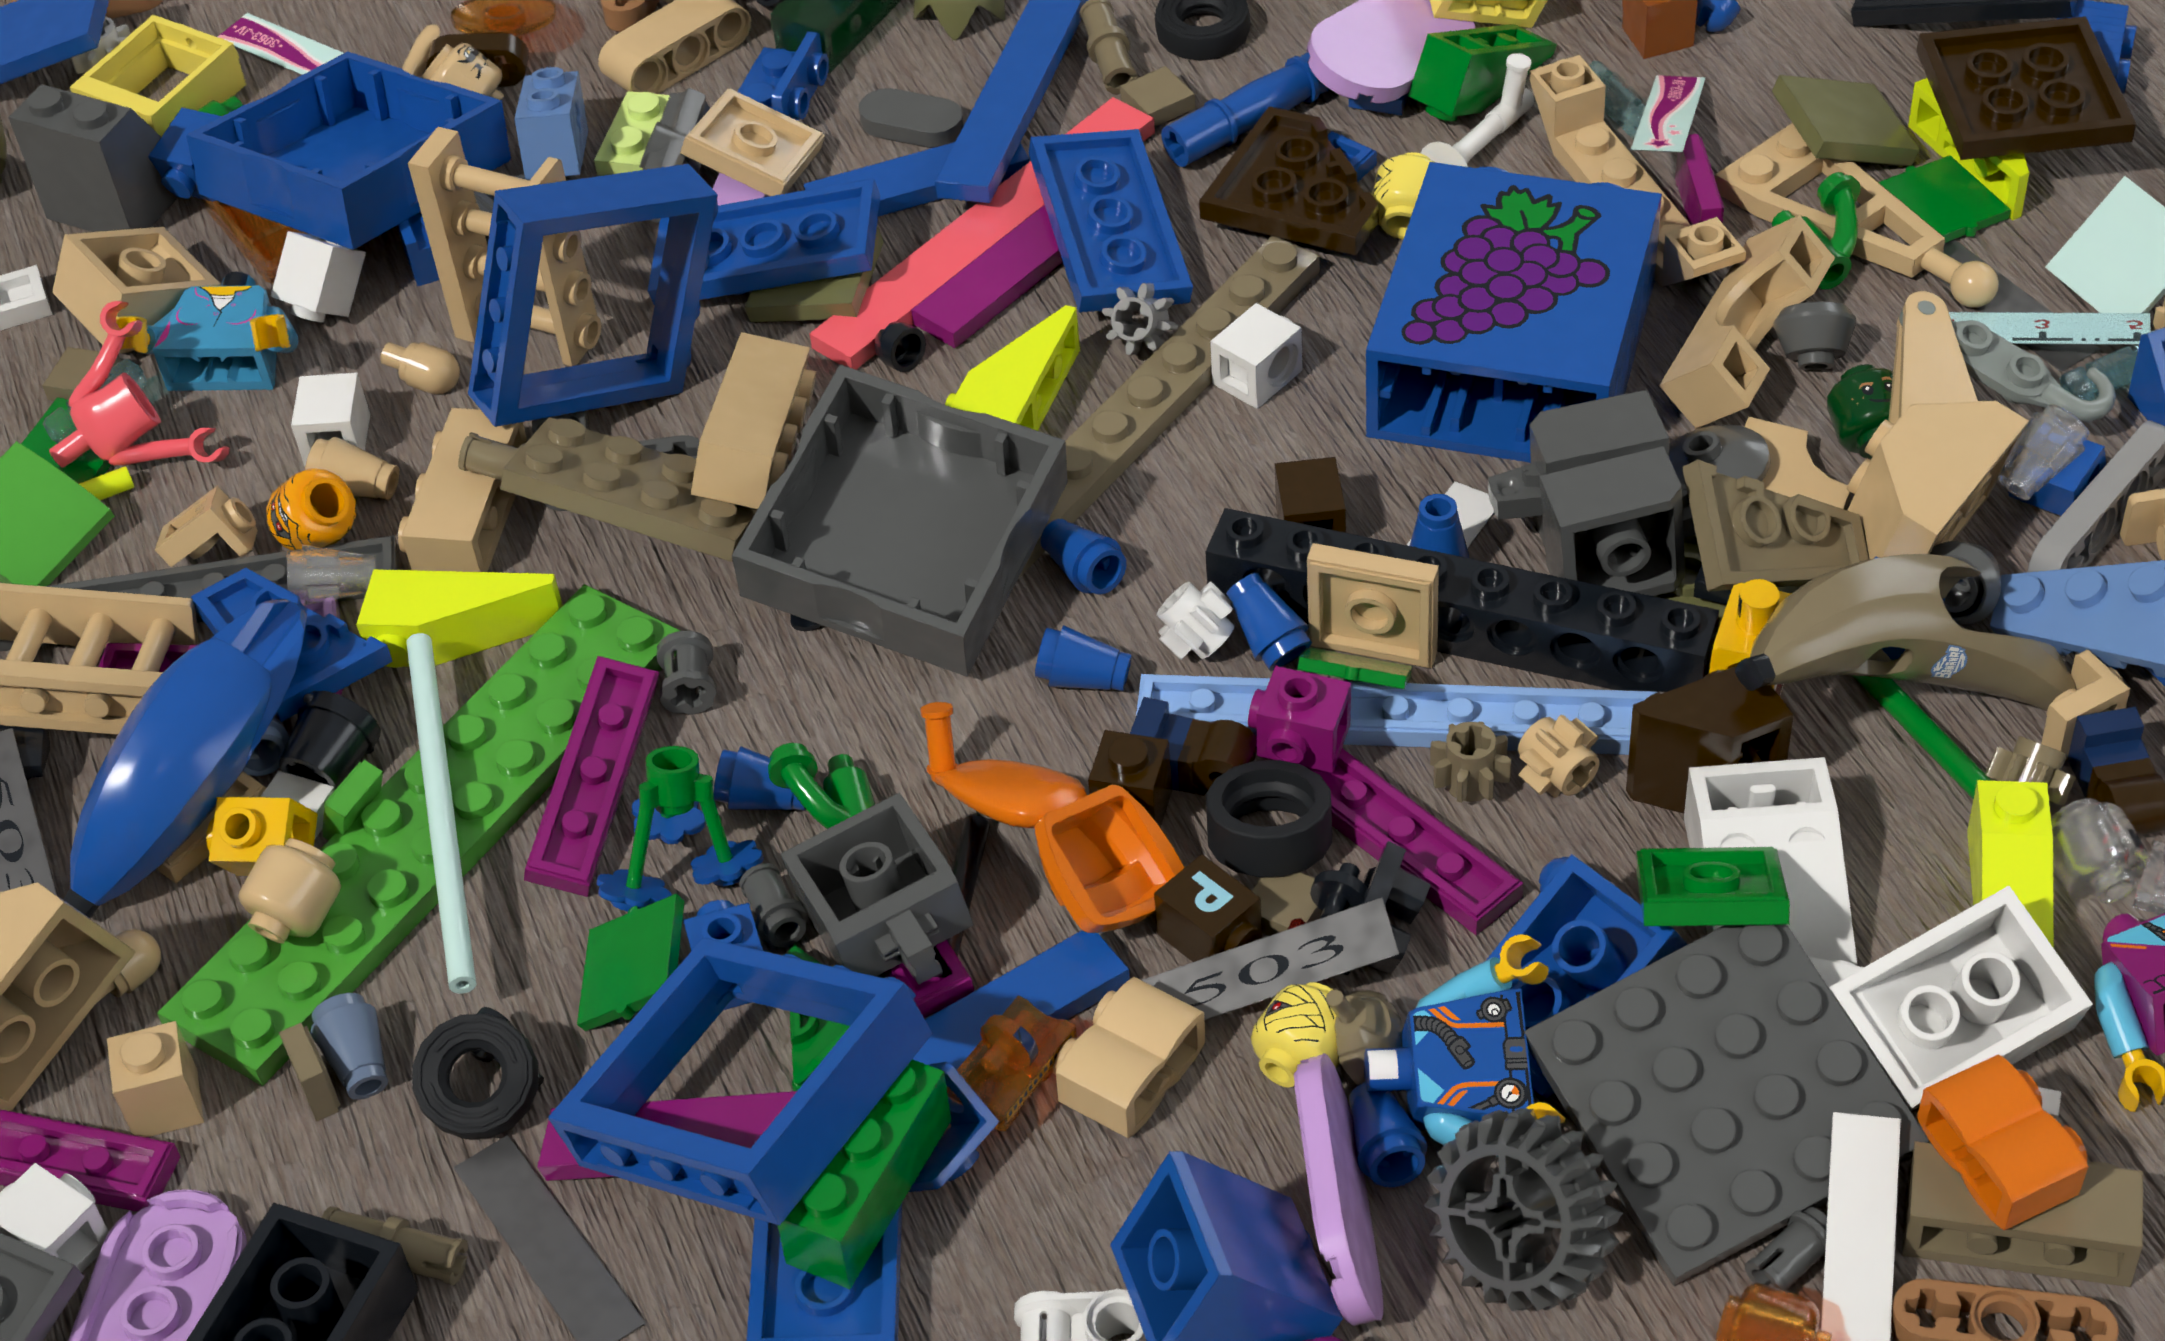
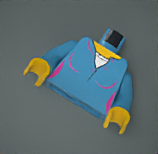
(217, 338)

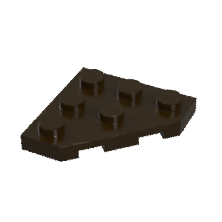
(1292, 186)

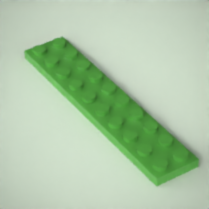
(500, 762)

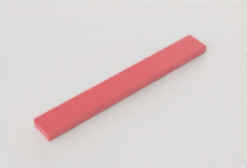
(891, 298)

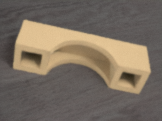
(1718, 363)

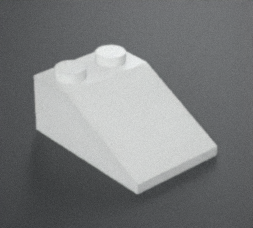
(1963, 996)

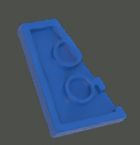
(329, 654)

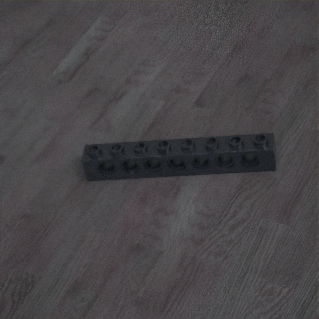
(1496, 609)

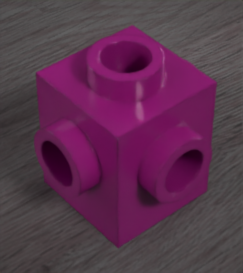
(1301, 718)

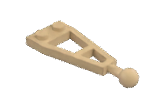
(1785, 163)

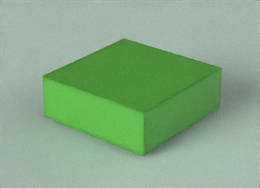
(351, 798)

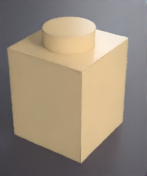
(155, 1080)

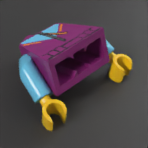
(2133, 1001)

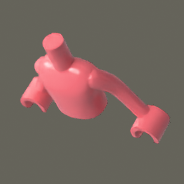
(120, 412)

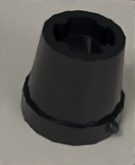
(328, 738)

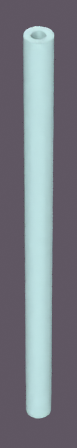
(441, 816)

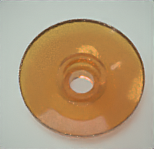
(503, 16)

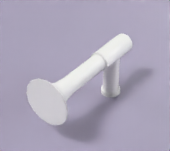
(1514, 103)

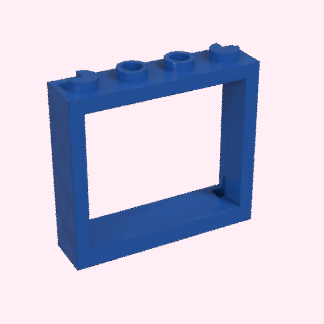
(510, 279)
(806, 1135)

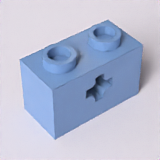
(551, 120)

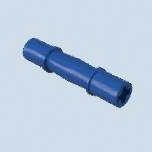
(1224, 120)

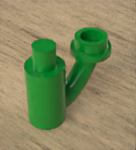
(1837, 198)
(844, 787)

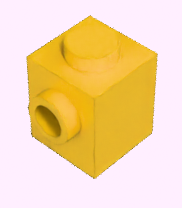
(250, 824)

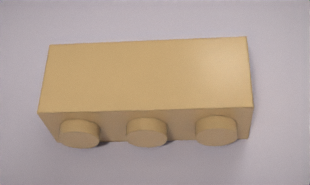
(456, 510)

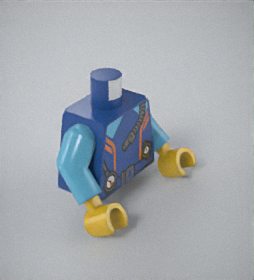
(1465, 1047)

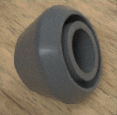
(1815, 333)
(1971, 597)

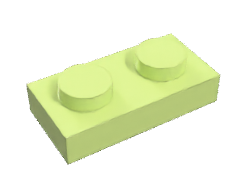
(630, 133)

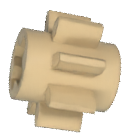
(1558, 756)

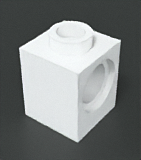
(1256, 355)

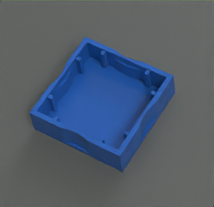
(338, 146)

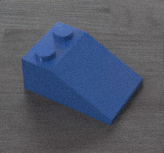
(1588, 941)

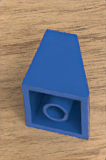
(1221, 1260)

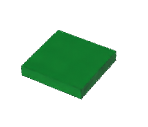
(1712, 886)

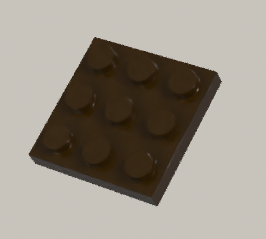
(2025, 88)

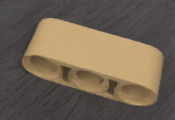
(673, 43)

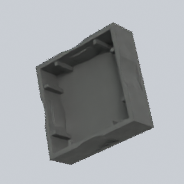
(902, 520)

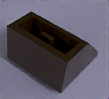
(1699, 727)

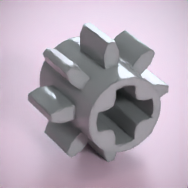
(1130, 330)

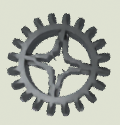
(1548, 1183)

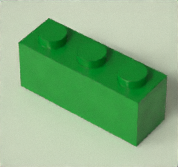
(868, 1179)

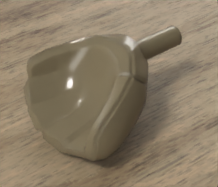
(1363, 1023)

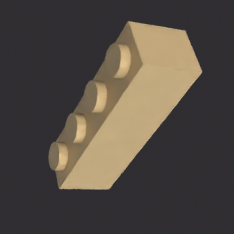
(753, 421)

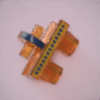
(1013, 1058)

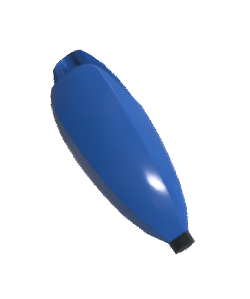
(182, 751)

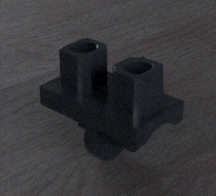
(1400, 890)

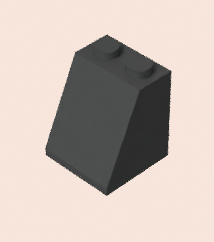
(90, 161)

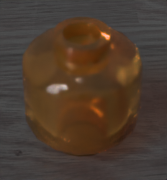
(1770, 1315)

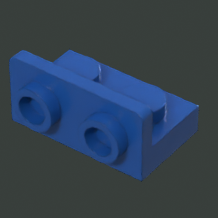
(788, 78)

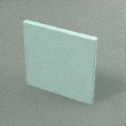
(2117, 253)

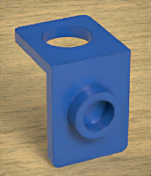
(957, 1147)

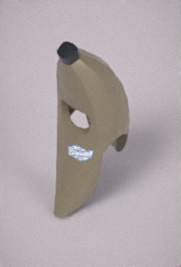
(1896, 601)

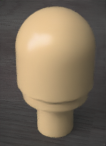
(423, 366)
(140, 966)

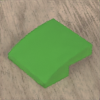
(42, 518)

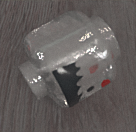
(2096, 851)

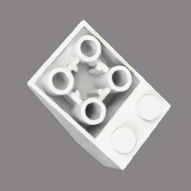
(1795, 812)

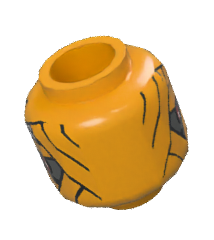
(311, 509)

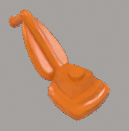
(1095, 848)

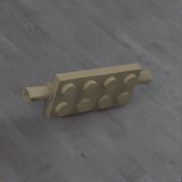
(612, 483)

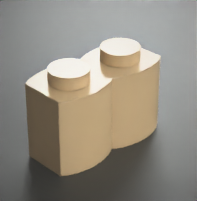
(1129, 1056)

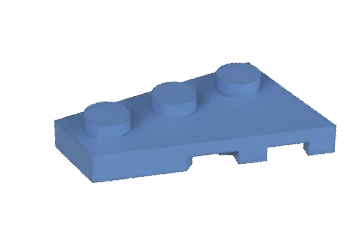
(2097, 608)

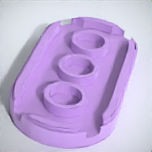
(1374, 47)
(1338, 1190)
(160, 1269)

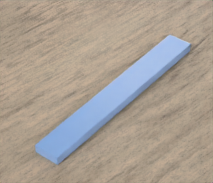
(1417, 712)

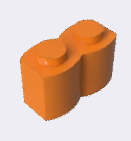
(2002, 1141)

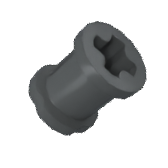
(686, 672)

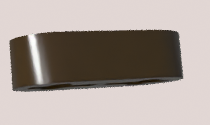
(491, 46)

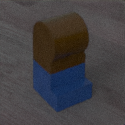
(1197, 747)
(2116, 767)

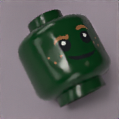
(1860, 405)

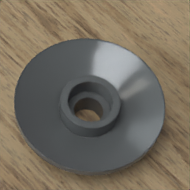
(1731, 448)

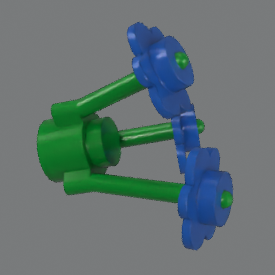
(668, 811)

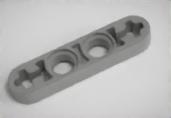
(2101, 507)

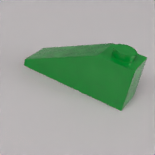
(1467, 68)

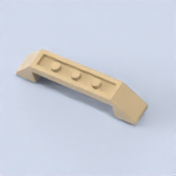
(1573, 116)

